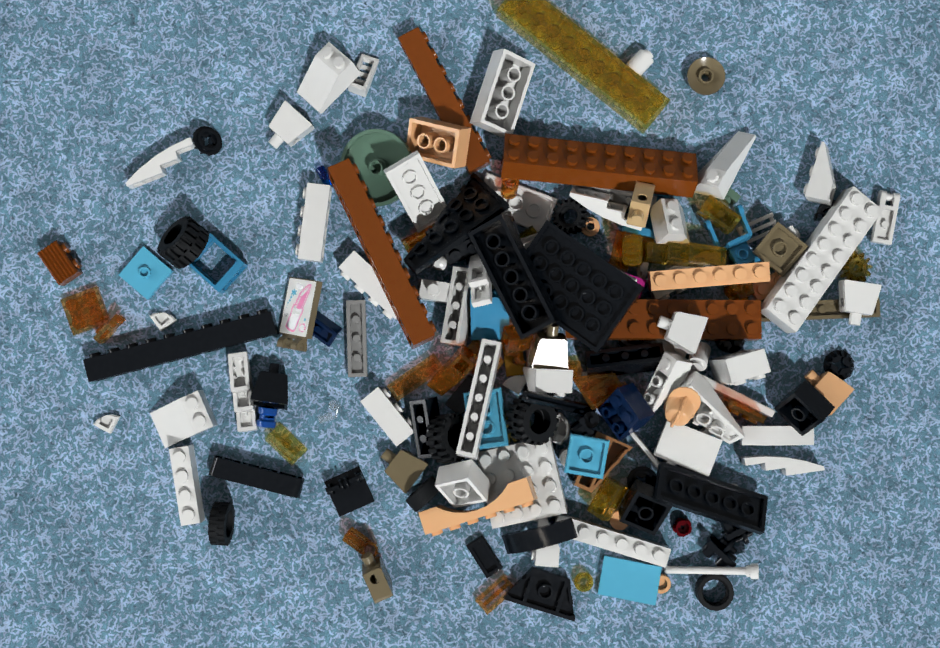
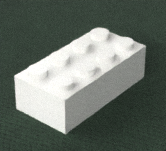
(502, 92)
(739, 366)

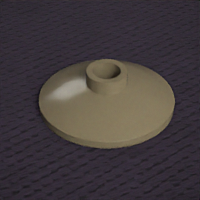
(714, 72)

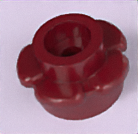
(677, 527)

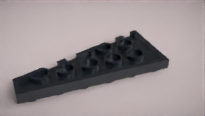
(469, 210)

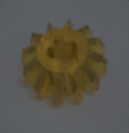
(632, 249)
(861, 271)

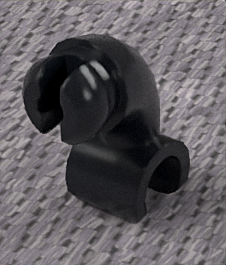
(822, 207)

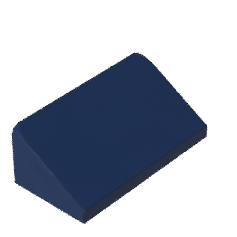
(325, 329)

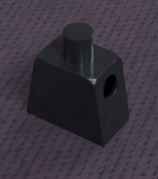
(271, 389)

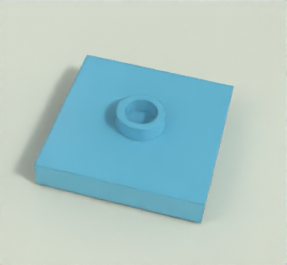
(145, 273)
(586, 456)

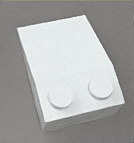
(327, 78)
(183, 418)

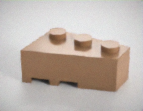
(615, 453)

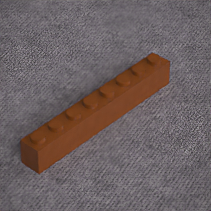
(441, 93)

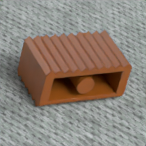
(60, 262)

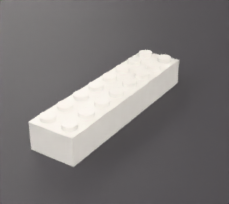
(820, 263)

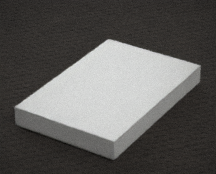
(688, 448)

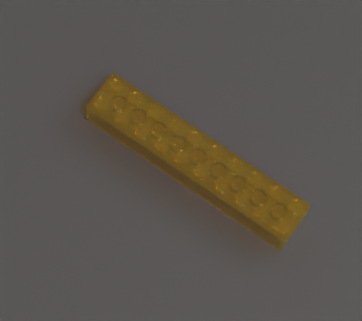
(585, 60)

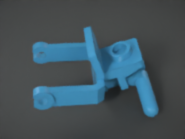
(737, 248)

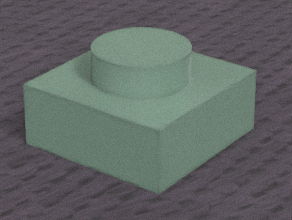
(731, 197)

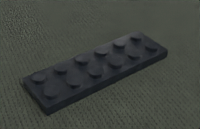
(710, 498)

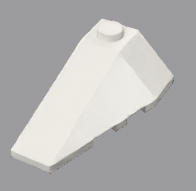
(722, 169)
(712, 411)

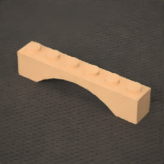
(709, 276)
(441, 517)

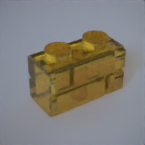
(718, 214)
(607, 499)

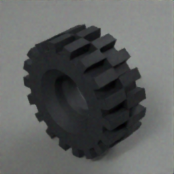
(444, 437)

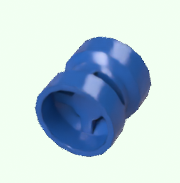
(267, 422)

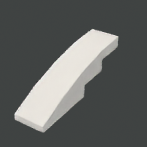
(155, 168)
(599, 204)
(242, 389)
(775, 436)
(788, 465)

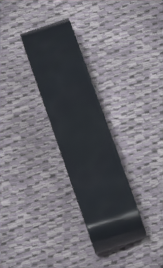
(255, 477)

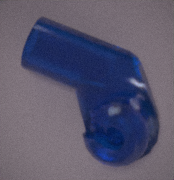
(322, 173)

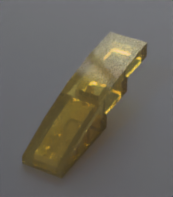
(684, 255)

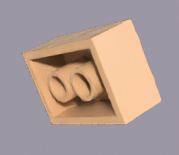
(439, 141)

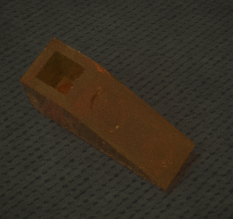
(453, 370)

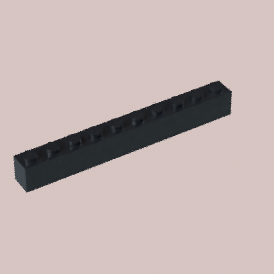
(180, 346)

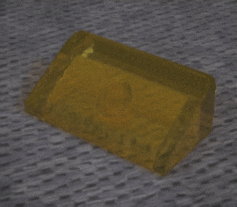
(285, 444)

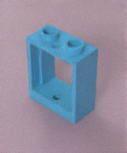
(230, 276)

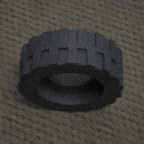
(221, 523)

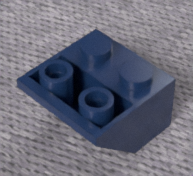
(626, 411)

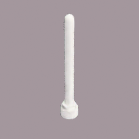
(750, 570)

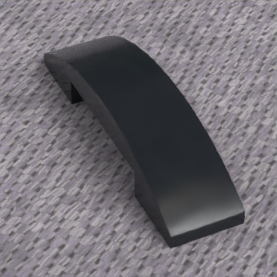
(539, 537)

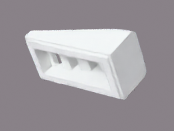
(359, 86)

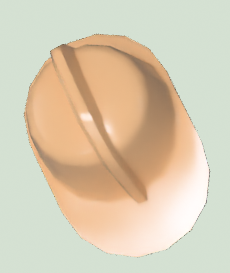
(681, 406)

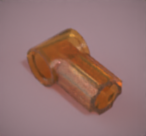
(509, 192)
(359, 541)

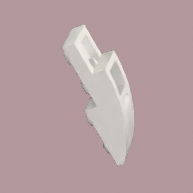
(479, 282)

